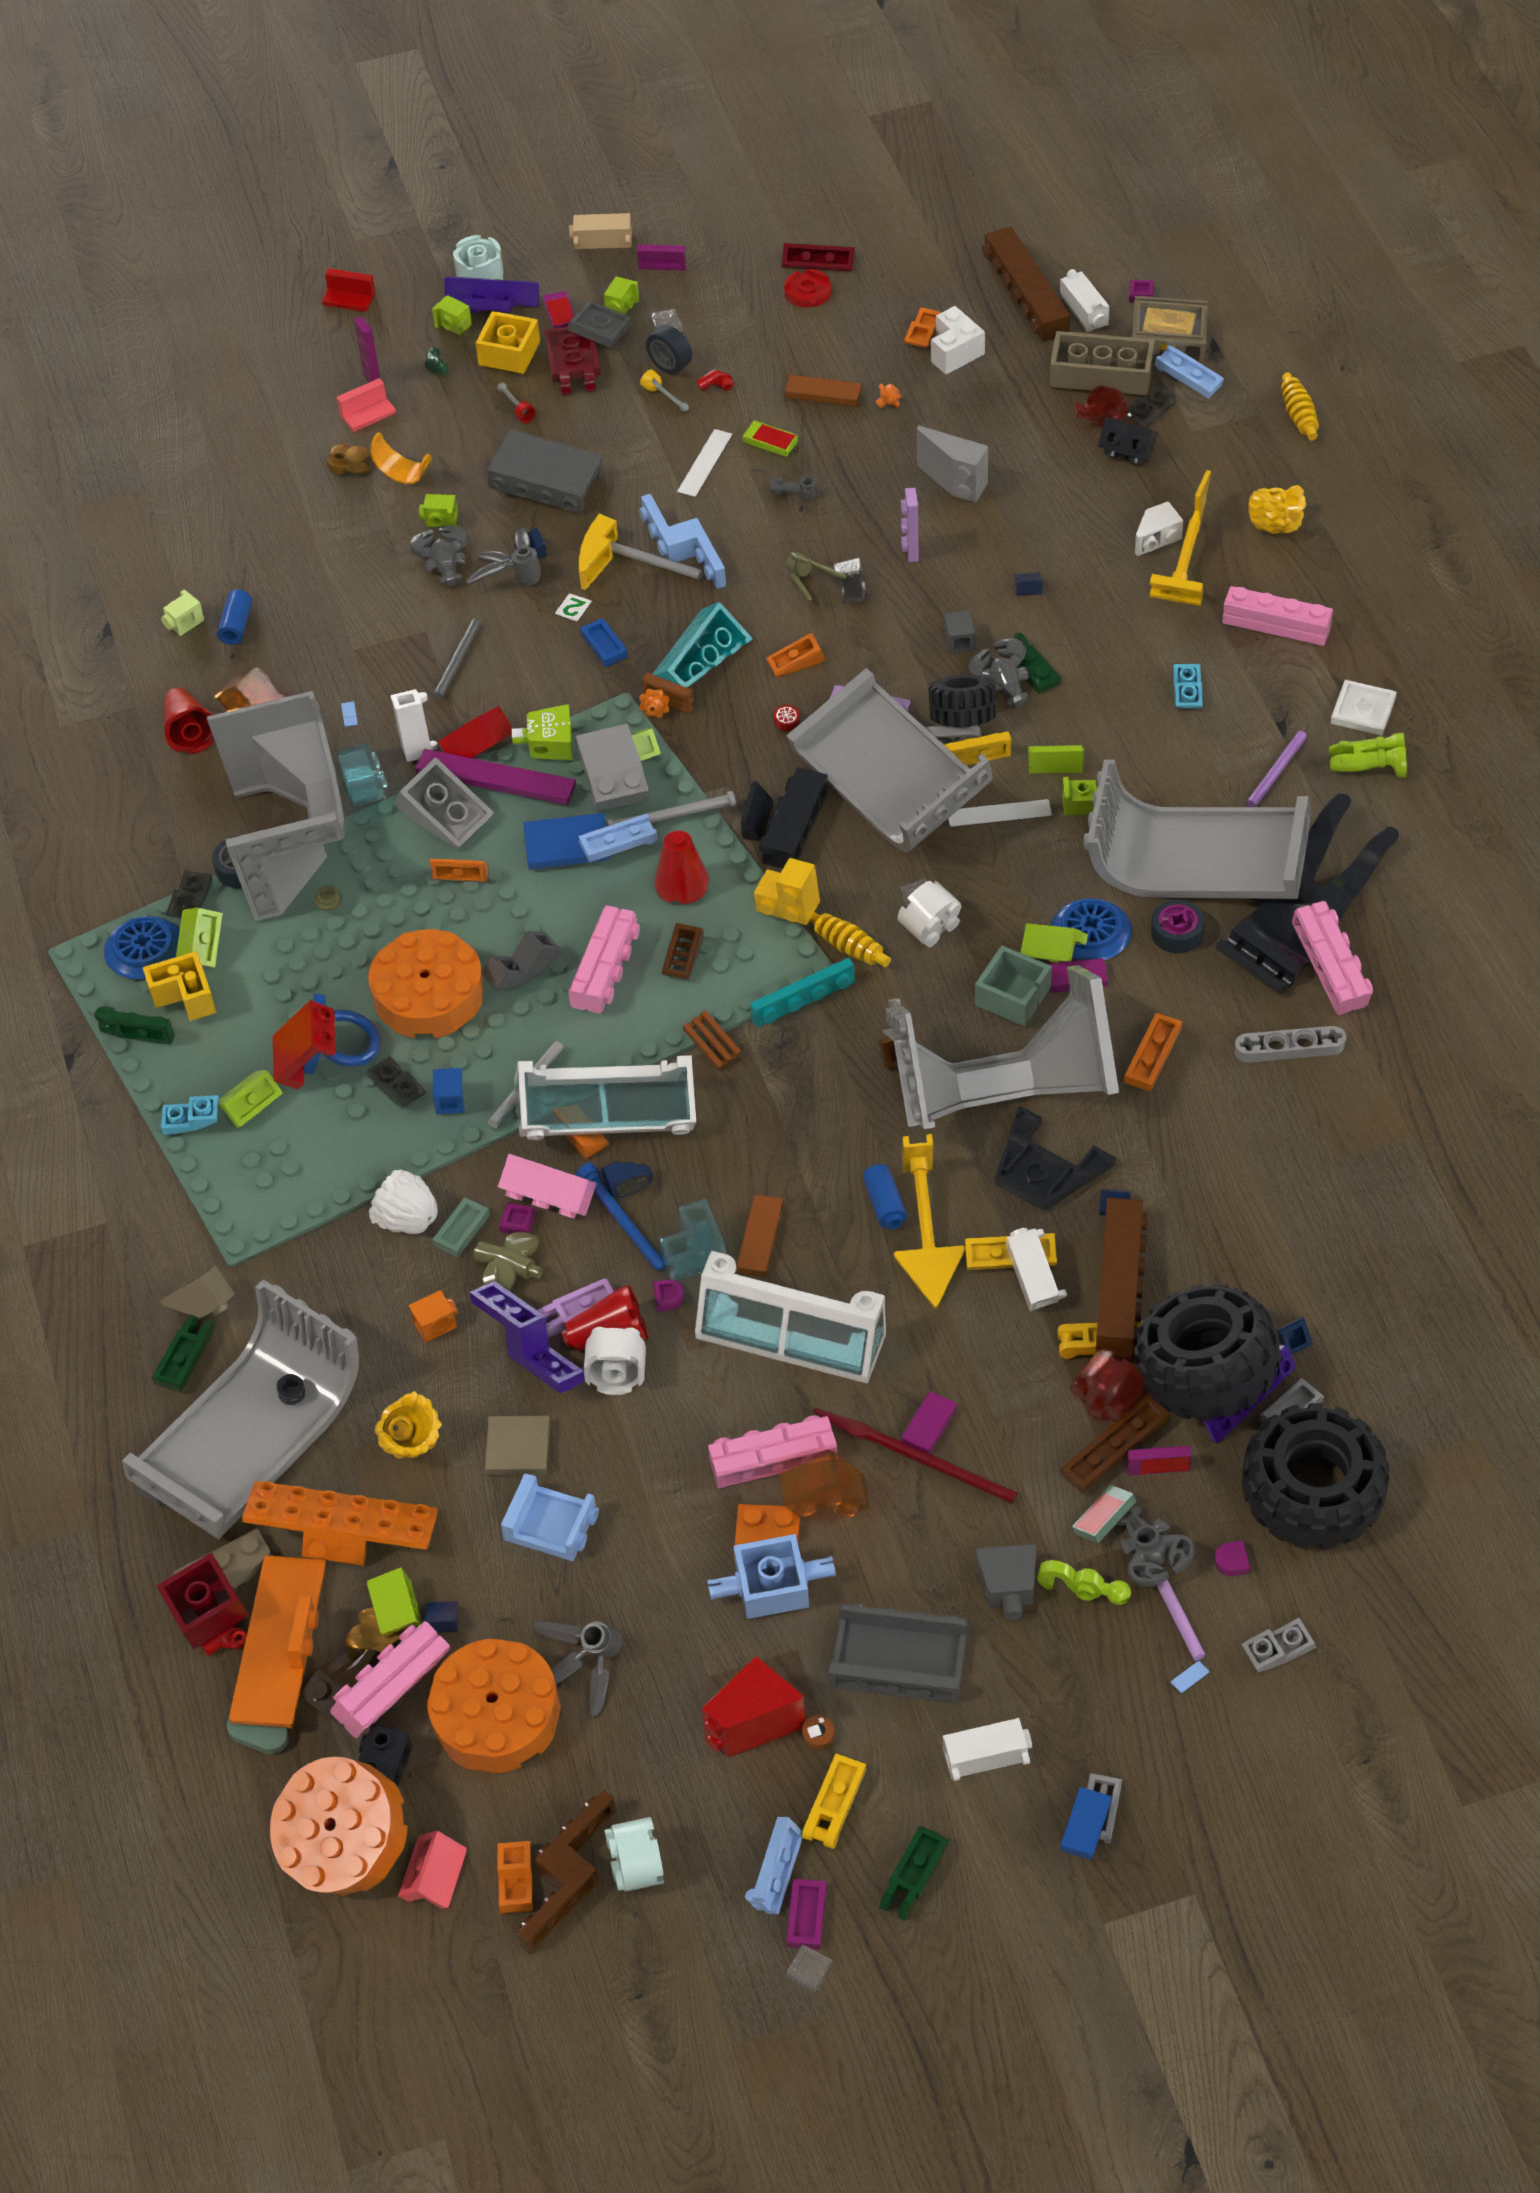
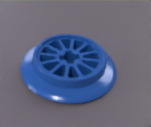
(1111, 926)
(124, 948)

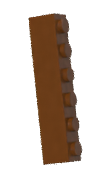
(1026, 283)
(1119, 1276)

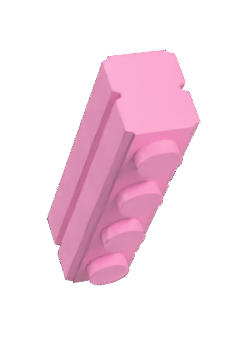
(1277, 615)
(1332, 958)
(604, 959)
(770, 1451)
(390, 1679)

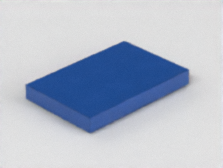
(557, 840)

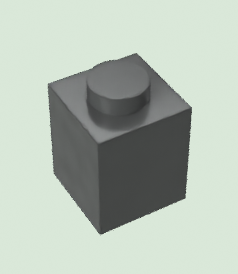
(959, 632)

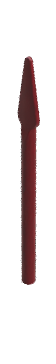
(864, 1431)

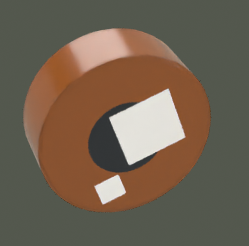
(818, 1732)

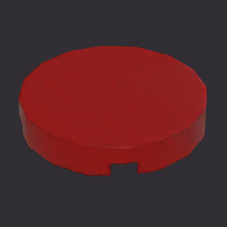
(807, 288)

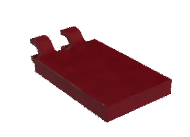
(571, 358)

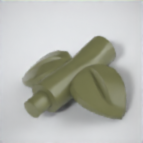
(510, 1260)

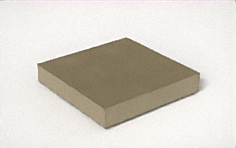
(517, 1445)

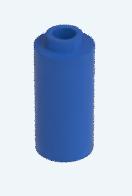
(234, 617)
(884, 1196)

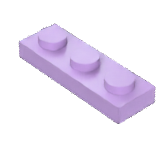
(909, 525)

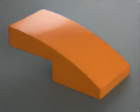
(922, 329)
(515, 1877)

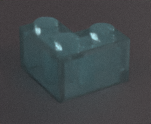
(360, 775)
(689, 1250)

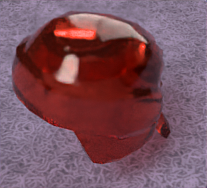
(1102, 403)

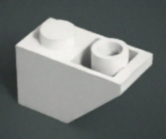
(1158, 528)

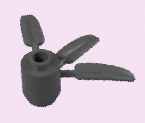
(523, 559)
(595, 1638)

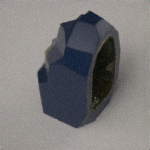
(626, 1178)

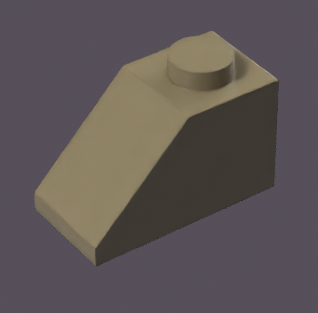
(201, 1294)

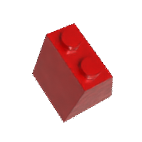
(752, 1710)

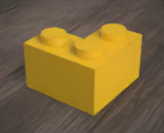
(790, 893)
(181, 980)

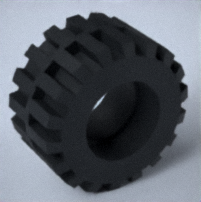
(962, 700)

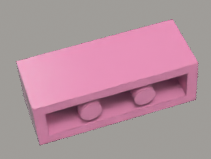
(546, 1186)

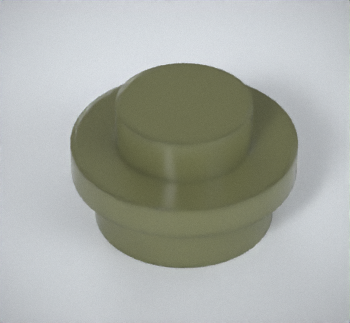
(328, 898)

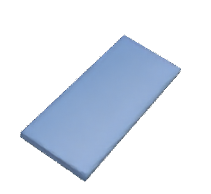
(349, 714)
(1190, 1677)

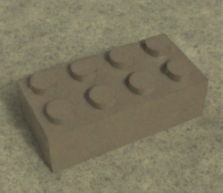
(1094, 360)

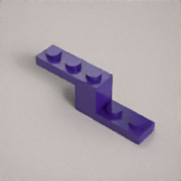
(527, 1337)

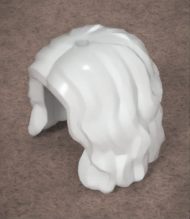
(403, 1204)

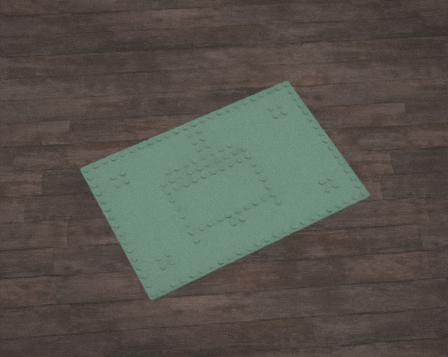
(339, 1135)

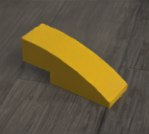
(596, 549)

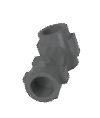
(806, 487)

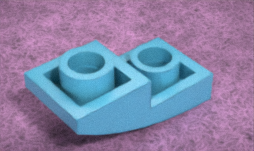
(1187, 686)
(182, 1118)

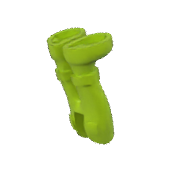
(1369, 754)

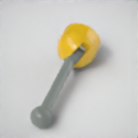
(652, 382)

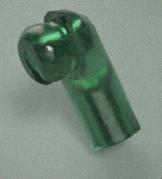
(434, 363)

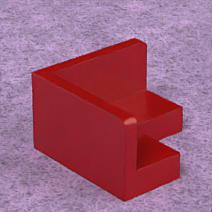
(477, 734)

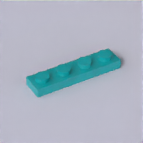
(802, 992)

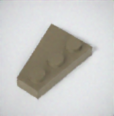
(240, 1558)

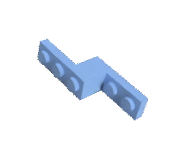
(682, 541)

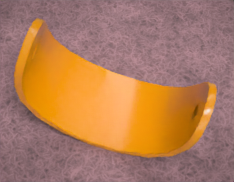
(394, 464)

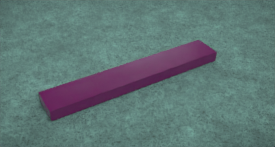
(503, 777)

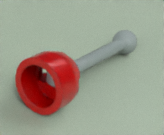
(521, 406)

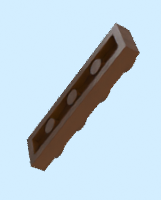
(1114, 1444)

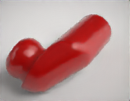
(716, 378)
(230, 1638)

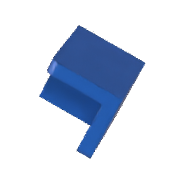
(448, 1091)

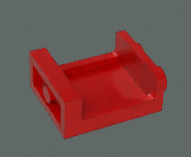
(300, 1039)

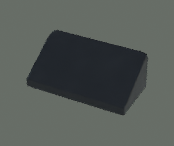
(756, 813)

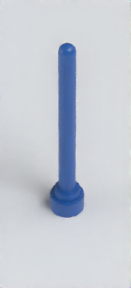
(591, 1172)

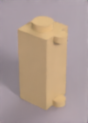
(601, 231)

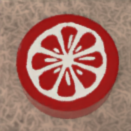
(786, 717)

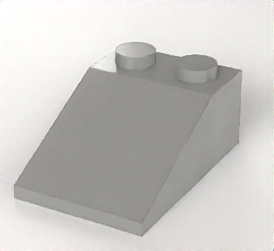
(953, 462)
(612, 768)
(443, 804)

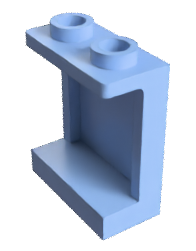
(548, 1519)

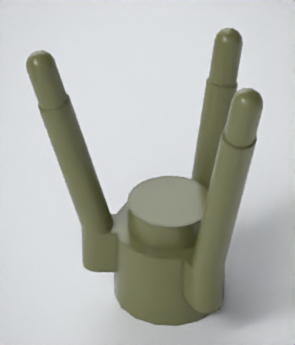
(801, 566)

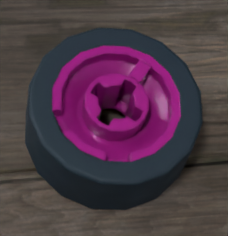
(1177, 926)

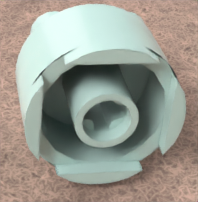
(478, 258)
(636, 1855)

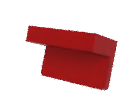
(348, 290)

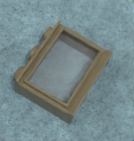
(1171, 322)

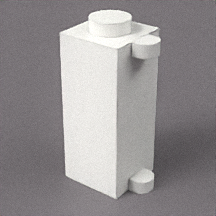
(1084, 301)
(412, 724)
(1033, 1268)
(986, 1748)

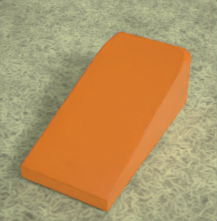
(796, 656)

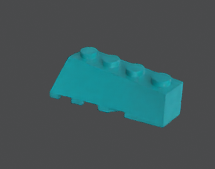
(703, 645)

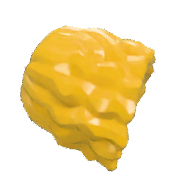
(1277, 509)
(415, 1423)

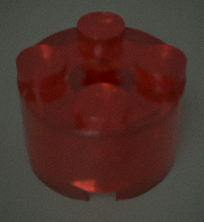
(1108, 1386)

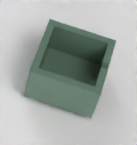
(1013, 985)

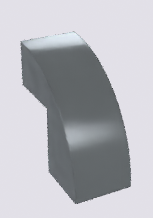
(528, 960)

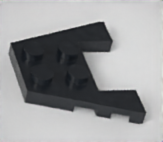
(1040, 1174)

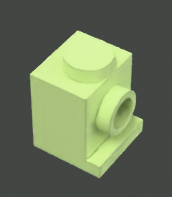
(182, 613)

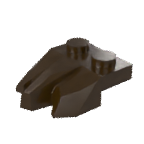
(333, 1677)

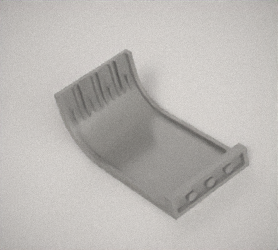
(886, 762)
(1195, 848)
(239, 1424)

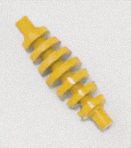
(1299, 406)
(849, 939)

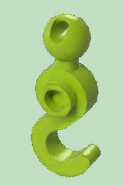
(1085, 1583)

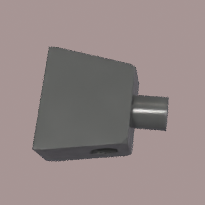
(1007, 1577)

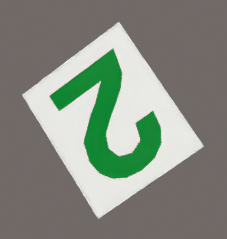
(573, 607)

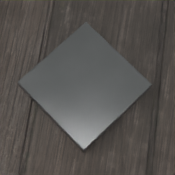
(599, 323)

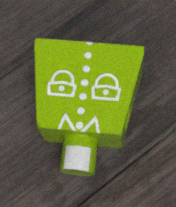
(547, 734)

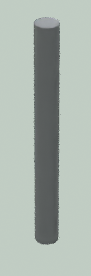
(457, 659)

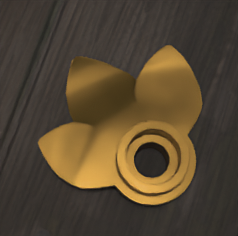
(348, 459)
(368, 1635)

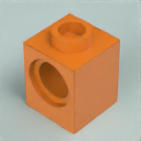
(433, 1315)

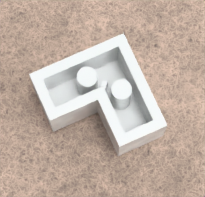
(956, 340)

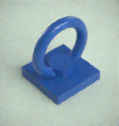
(349, 1060)

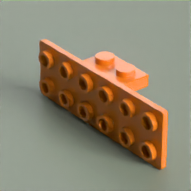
(339, 1523)
(278, 1642)

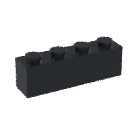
(794, 817)

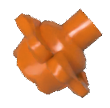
(889, 395)
(654, 703)

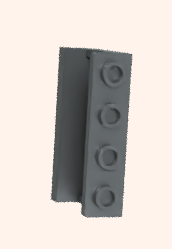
(544, 471)
(899, 1653)

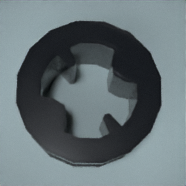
(294, 1397)

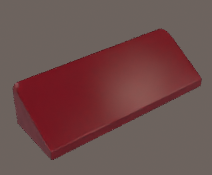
(818, 257)

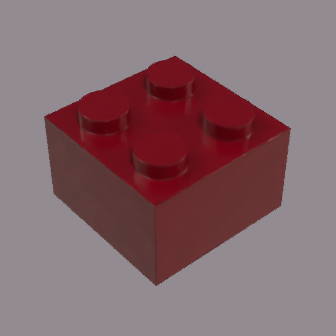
(202, 1600)

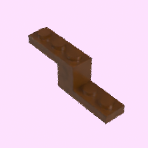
(566, 1871)

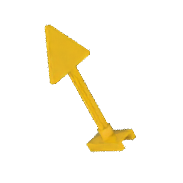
(1178, 587)
(930, 1266)

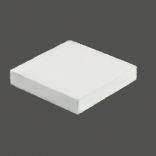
(1363, 707)

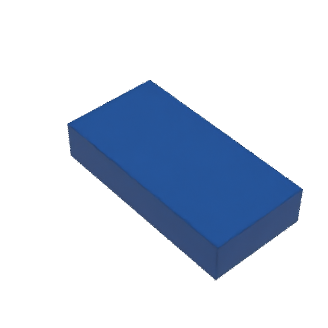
(604, 642)
(1086, 1823)

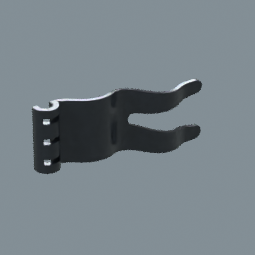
(1270, 930)

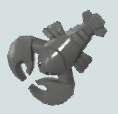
(442, 553)
(1003, 670)
(1152, 1548)

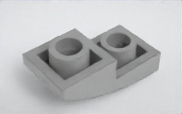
(1279, 1647)

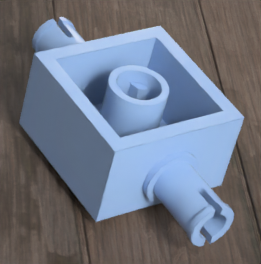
(771, 1576)

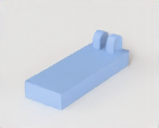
(1189, 371)
(618, 838)
(776, 1867)

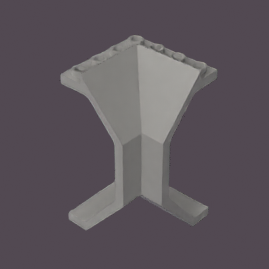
(286, 752)
(1063, 1057)

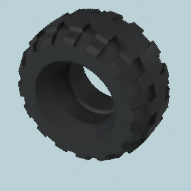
(1212, 1379)
(1308, 1512)

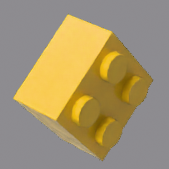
(508, 342)

